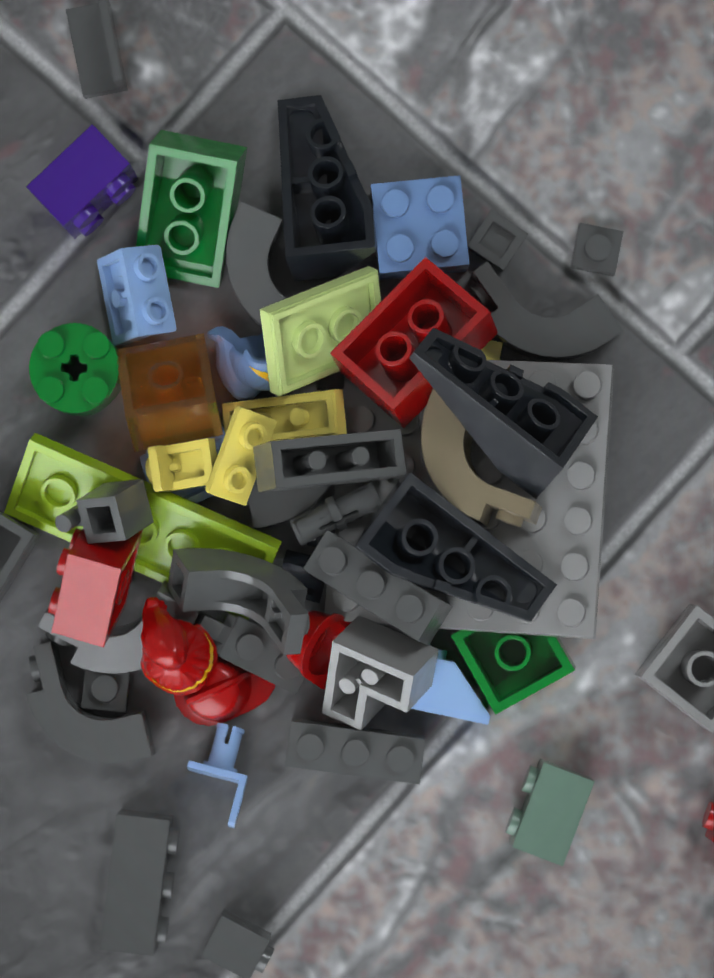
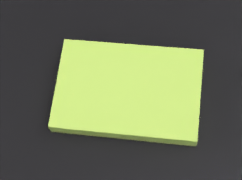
(311, 324)

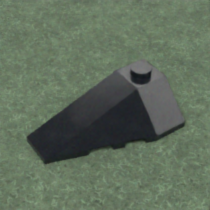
(324, 203)
(515, 422)
(441, 548)

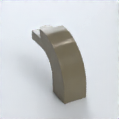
(450, 466)

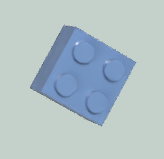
(419, 222)

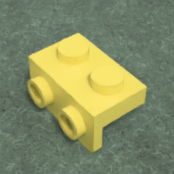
(235, 463)

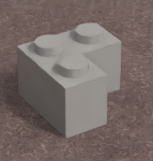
(373, 669)

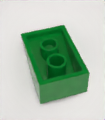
(190, 204)

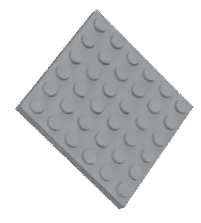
(569, 528)

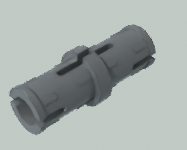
(336, 513)

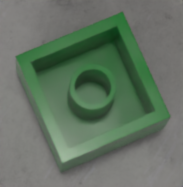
(512, 664)

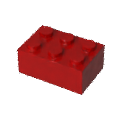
(380, 346)

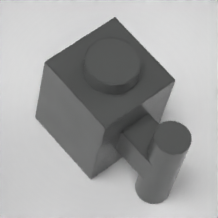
(109, 512)

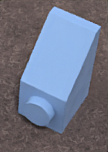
(452, 694)

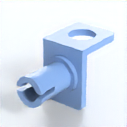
(222, 763)

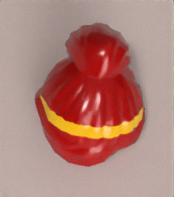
(174, 651)

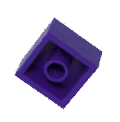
(84, 183)

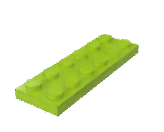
(57, 476)

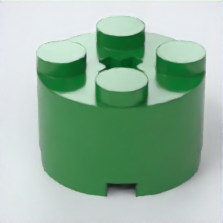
(58, 351)

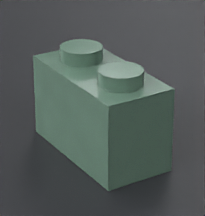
(549, 811)

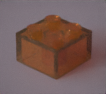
(168, 392)

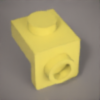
(180, 465)

